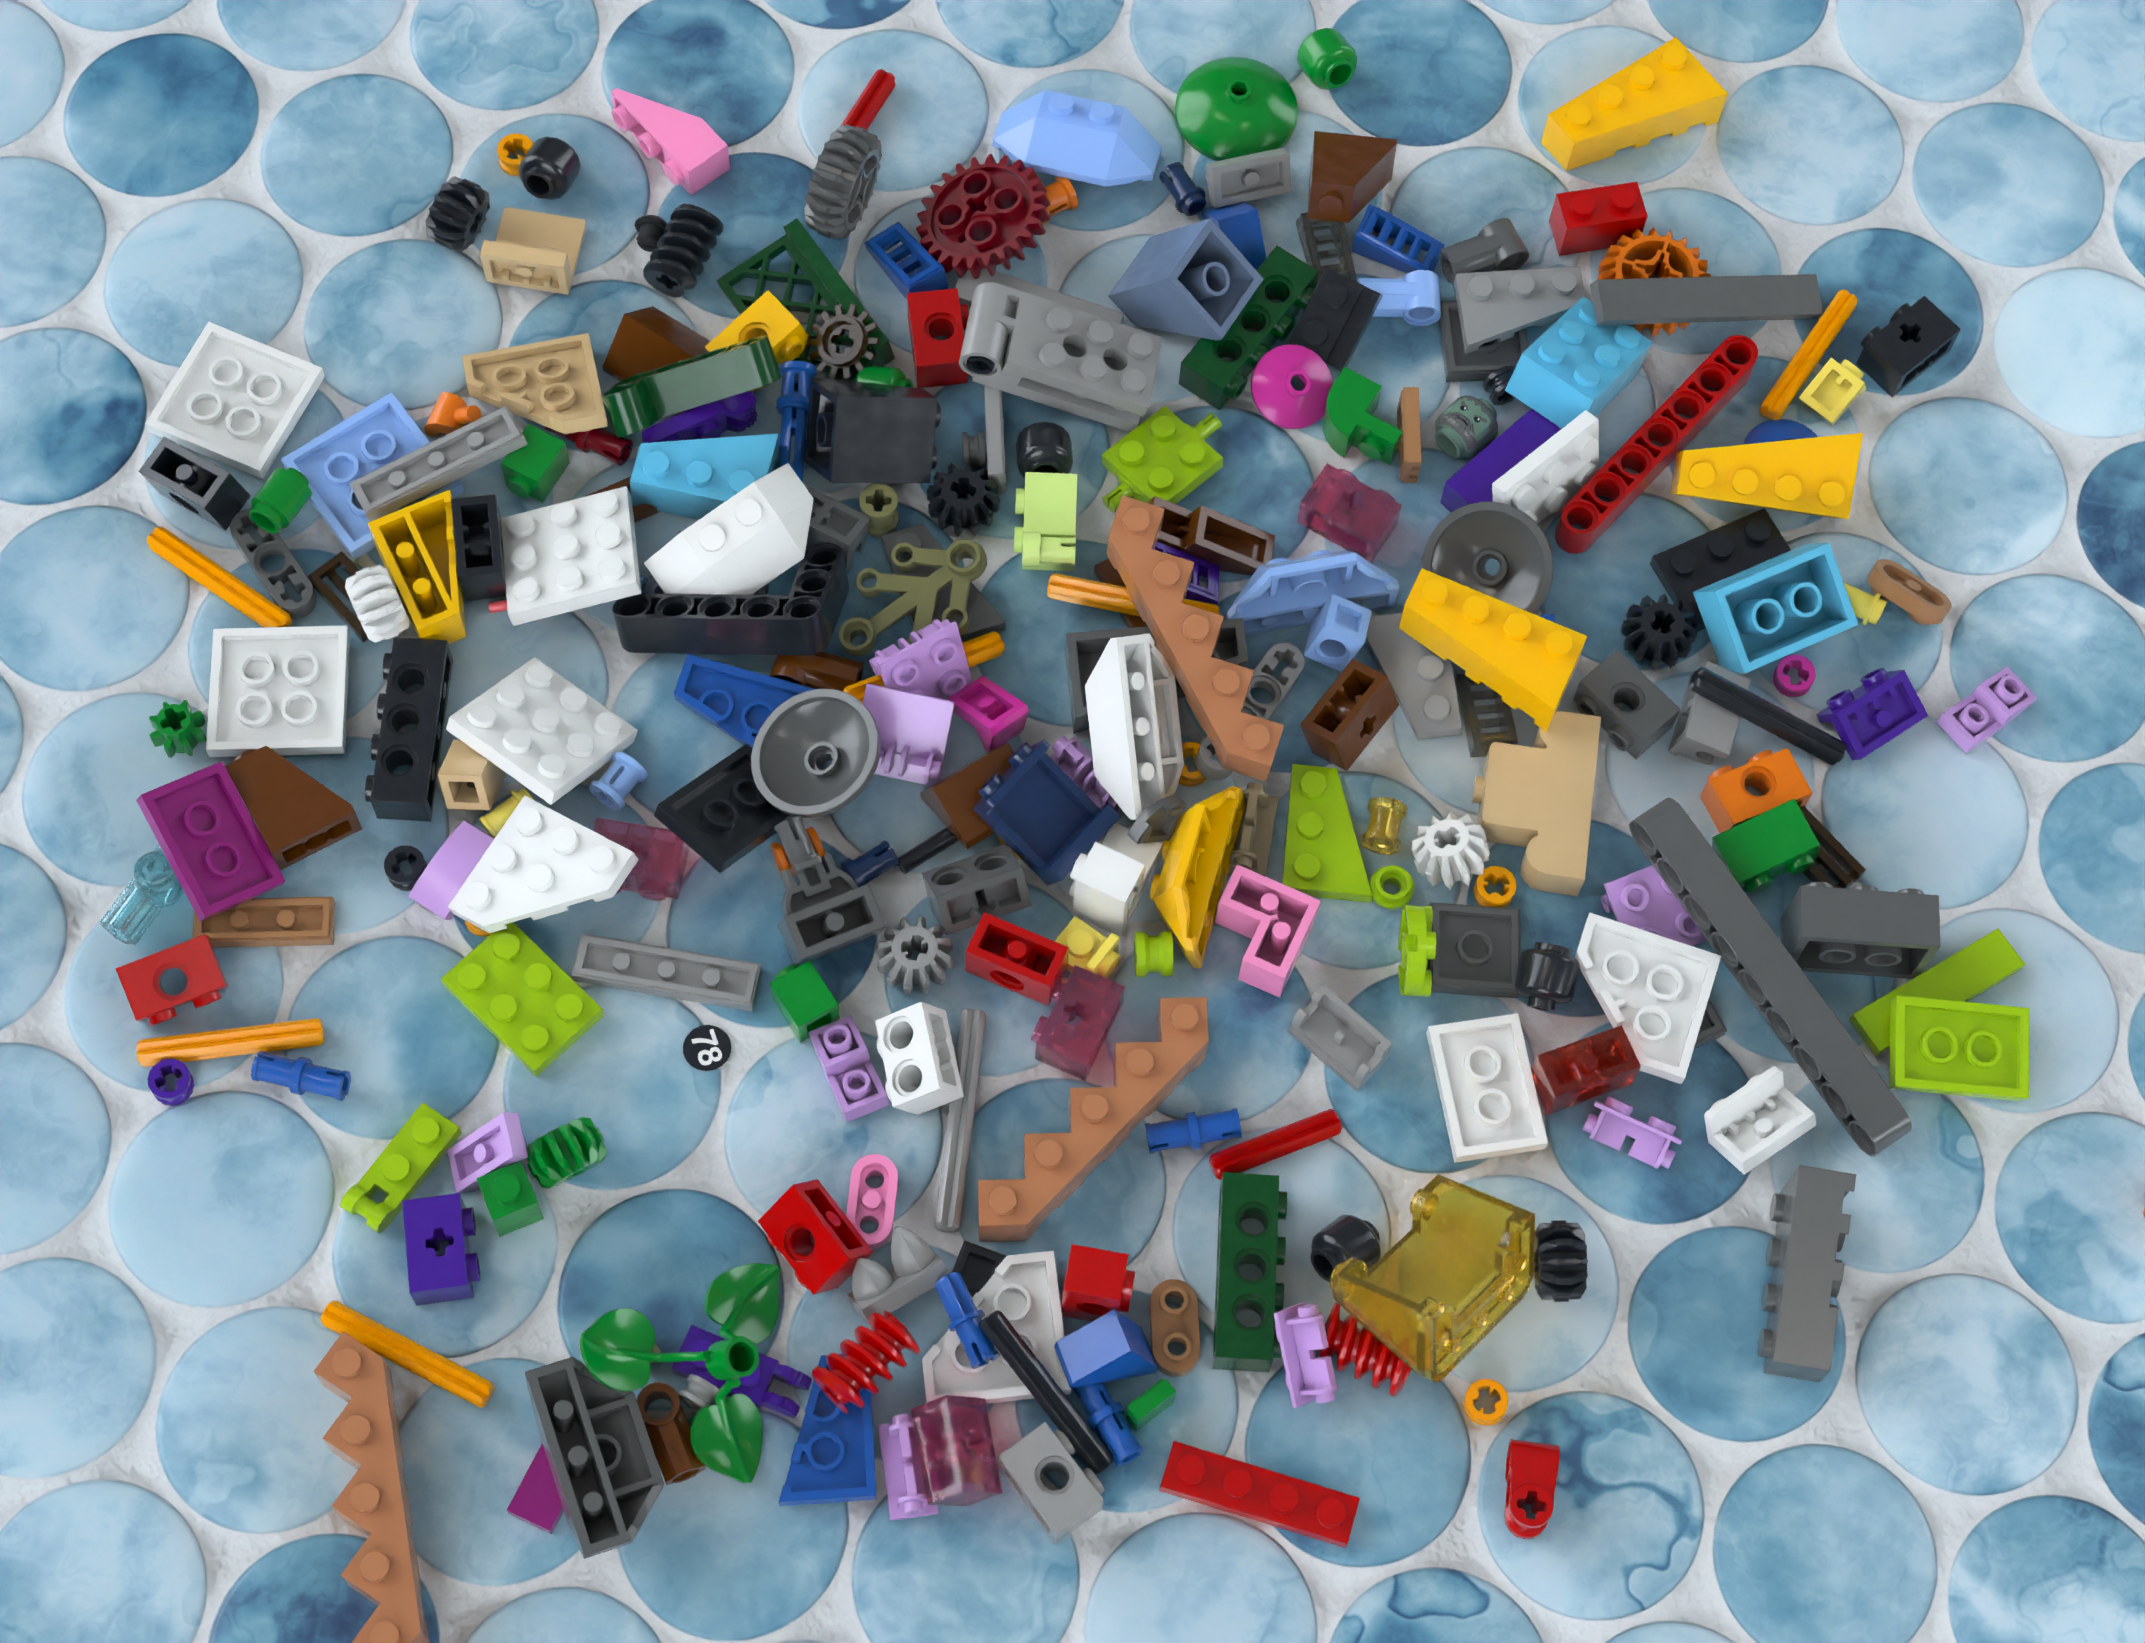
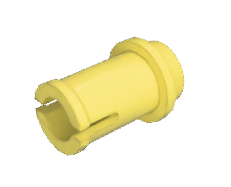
(1865, 605)
(498, 816)

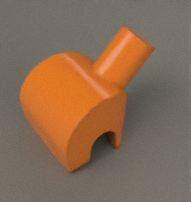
(449, 415)

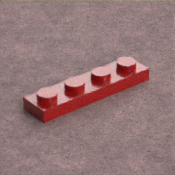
(1259, 1494)

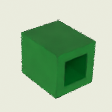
(536, 466)
(803, 999)
(510, 1198)

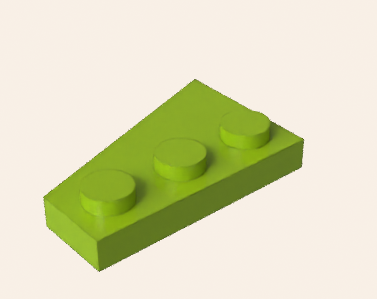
(1321, 840)

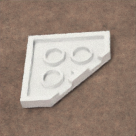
(540, 869)
(1650, 989)
(1029, 1298)

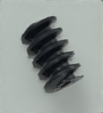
(682, 250)

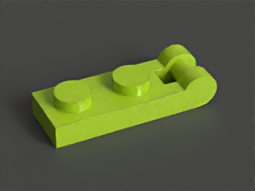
(402, 1167)

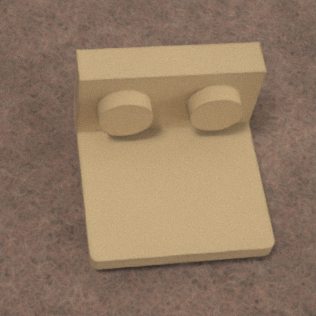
(534, 250)

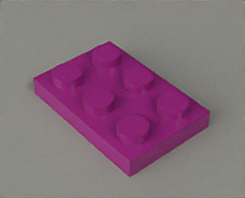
(210, 841)

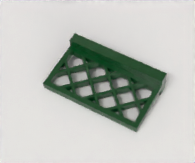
(817, 273)

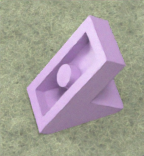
(487, 1150)

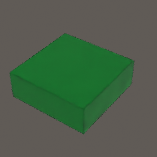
(1150, 1404)

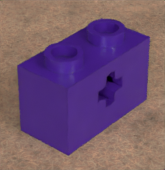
(425, 1226)

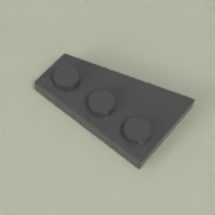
(980, 612)

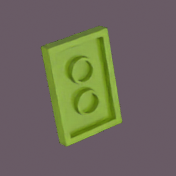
(522, 997)
(1959, 1048)

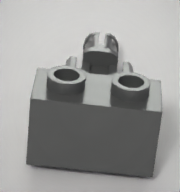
(824, 907)

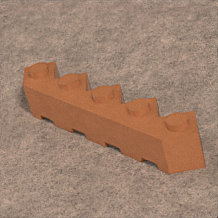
(1188, 641)
(1097, 1123)
(376, 1495)

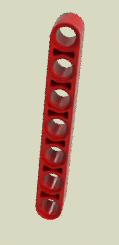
(1649, 458)

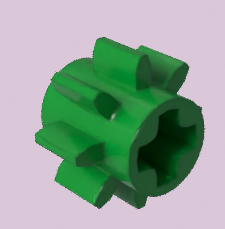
(177, 716)

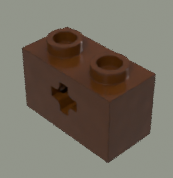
(1349, 714)

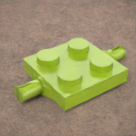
(1162, 459)

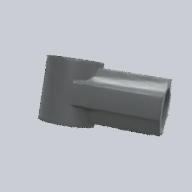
(1495, 248)

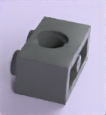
(1621, 682)

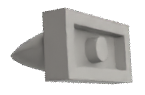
(1248, 177)
(913, 1274)

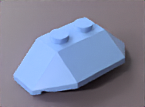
(1078, 139)
(1295, 590)

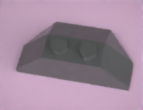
(595, 1454)

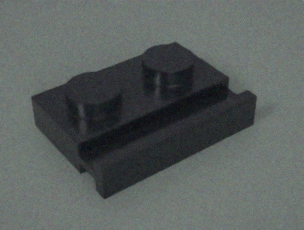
(1336, 318)

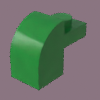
(1351, 422)

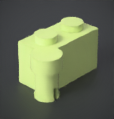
(1049, 521)

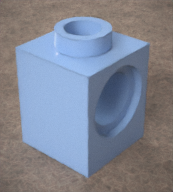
(1337, 633)

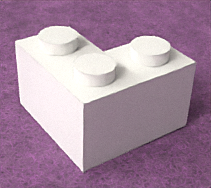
(1113, 879)

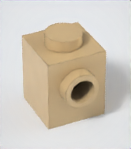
(469, 779)

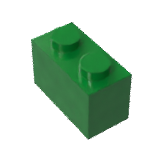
(1767, 847)

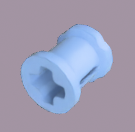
(618, 781)

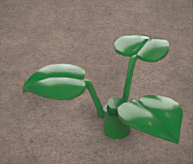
(747, 1307)

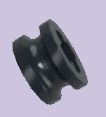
(1497, 383)
(392, 866)

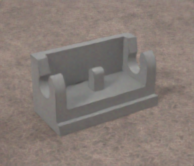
(1704, 726)
(1340, 1037)

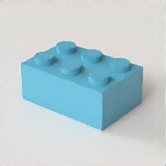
(1577, 365)
(1775, 608)

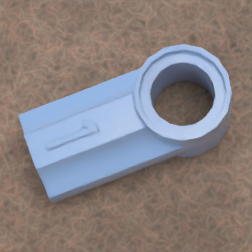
(1412, 297)

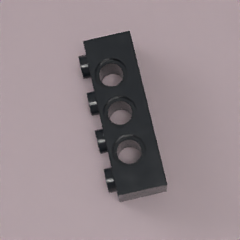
(412, 793)

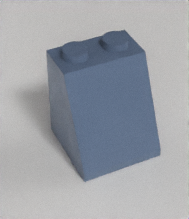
(1187, 282)

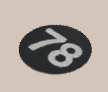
(707, 1048)

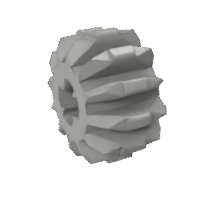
(900, 947)

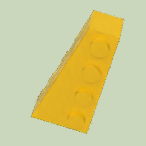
(1639, 103)
(1495, 643)

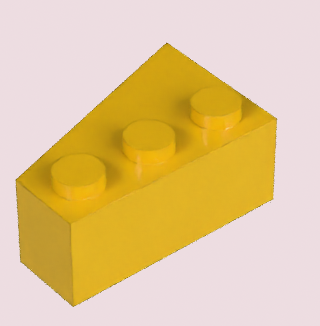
(422, 563)

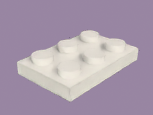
(1553, 470)
(1486, 1087)

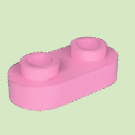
(873, 1203)

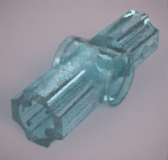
(142, 901)

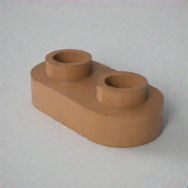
(1916, 596)
(1174, 1325)

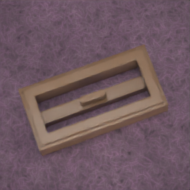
(1410, 446)

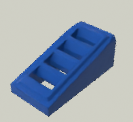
(1393, 227)
(927, 278)

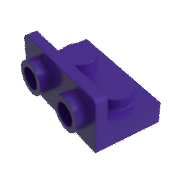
(1874, 711)

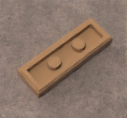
(271, 923)

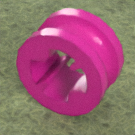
(1805, 670)

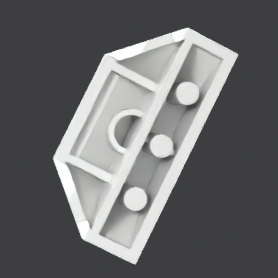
(740, 541)
(1134, 724)

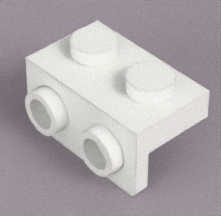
(1757, 1121)

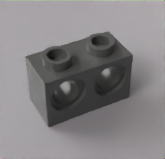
(975, 885)

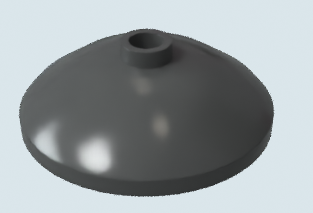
(1498, 532)
(805, 736)

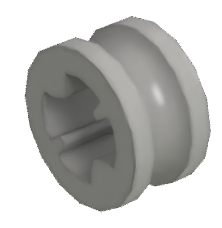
(699, 1393)

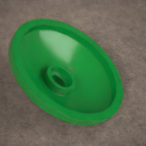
(1230, 124)

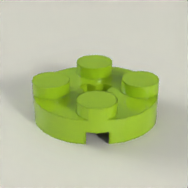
(1416, 947)

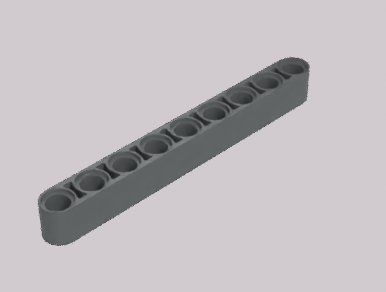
(1770, 977)

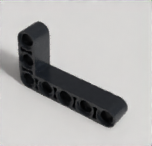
(742, 623)

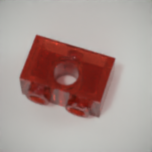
(1584, 1069)

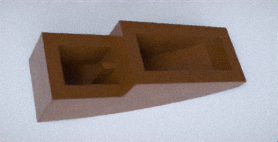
(1214, 537)

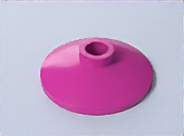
(1273, 389)

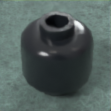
(549, 168)
(1044, 449)
(1547, 976)
(1344, 1239)

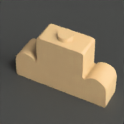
(1543, 800)

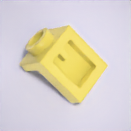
(1833, 389)
(1090, 948)

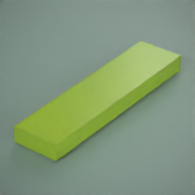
(1955, 979)

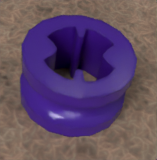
(157, 1079)

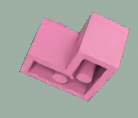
(1274, 919)

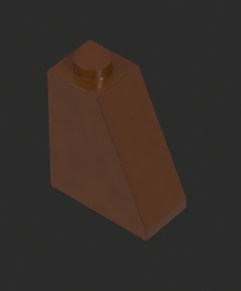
(1347, 174)
(290, 806)

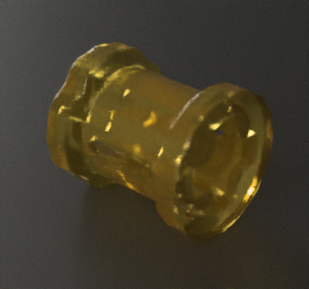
(1384, 825)

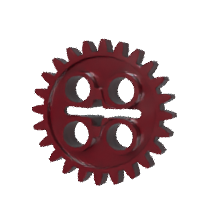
(983, 216)

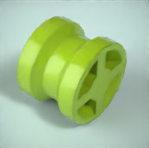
(1153, 954)

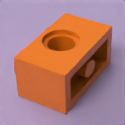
(1769, 772)

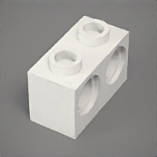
(927, 1056)

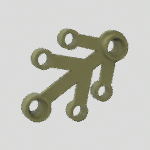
(916, 591)

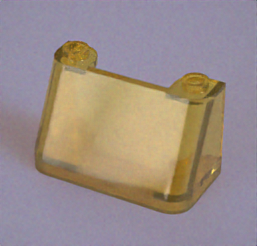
(1444, 1279)

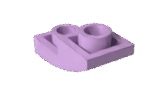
(1986, 710)
(450, 869)
(848, 1068)

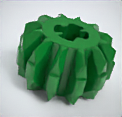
(566, 1152)

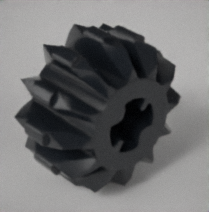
(457, 213)
(957, 484)
(1665, 618)
(1560, 1261)

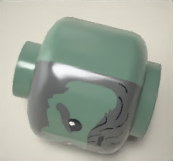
(1466, 427)

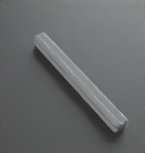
(960, 1122)

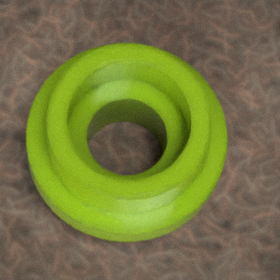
(1392, 875)

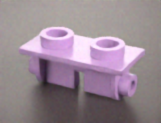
(1650, 1138)
(1300, 1333)
(903, 1470)

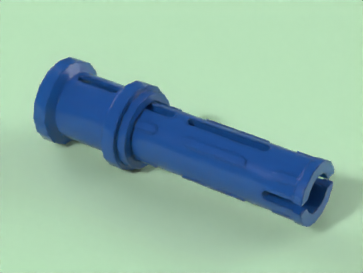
(791, 406)

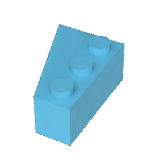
(700, 474)

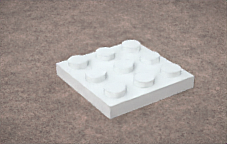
(235, 400)
(570, 556)
(278, 690)
(541, 730)

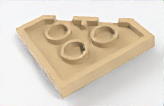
(542, 382)

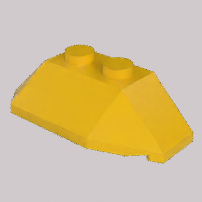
(1197, 870)

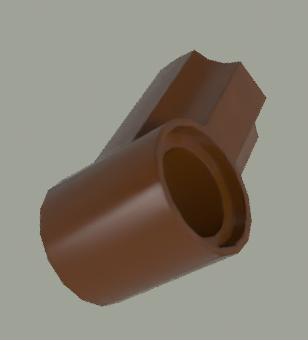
(818, 670)
(669, 1435)

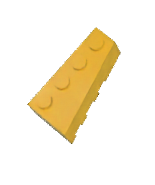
(1787, 475)

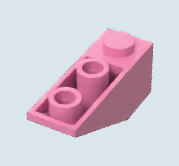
(678, 140)

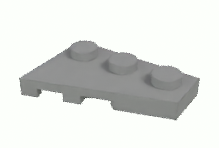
(1507, 301)
(1418, 678)

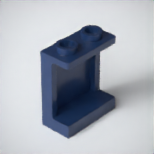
(1042, 813)

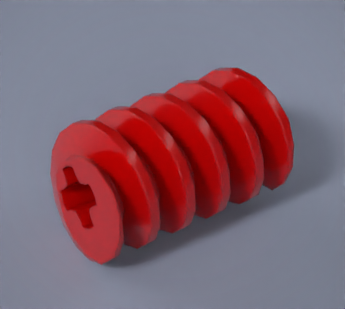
(1364, 1350)
(864, 1360)

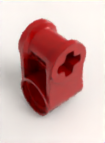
(1530, 1480)

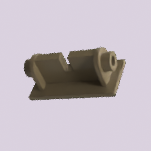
(1256, 830)

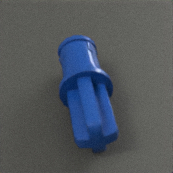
(965, 1319)

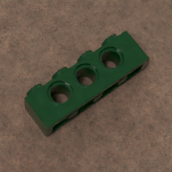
(1219, 380)
(1234, 1344)

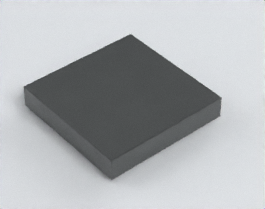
(1480, 363)
(1475, 950)

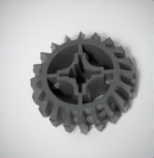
(842, 181)

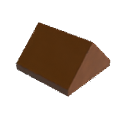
(649, 341)
(958, 793)

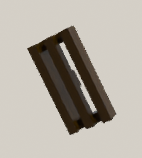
(328, 570)
(1837, 852)

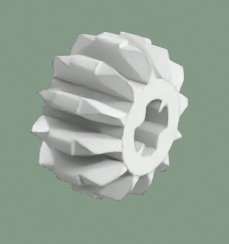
(377, 603)
(1450, 850)

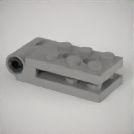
(1059, 356)

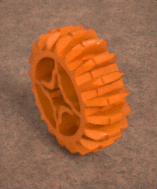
(1650, 256)

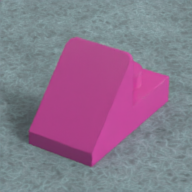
(991, 711)

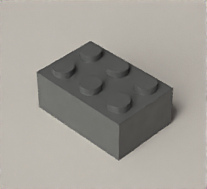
(1862, 930)

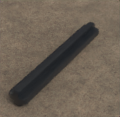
(1767, 716)
(1046, 1391)

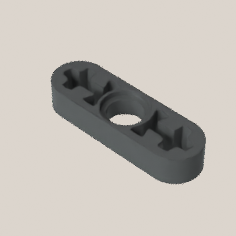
(274, 581)

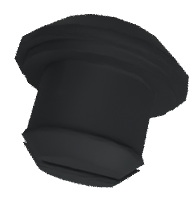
(650, 230)

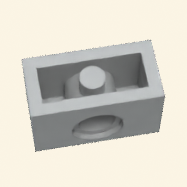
(1057, 1510)

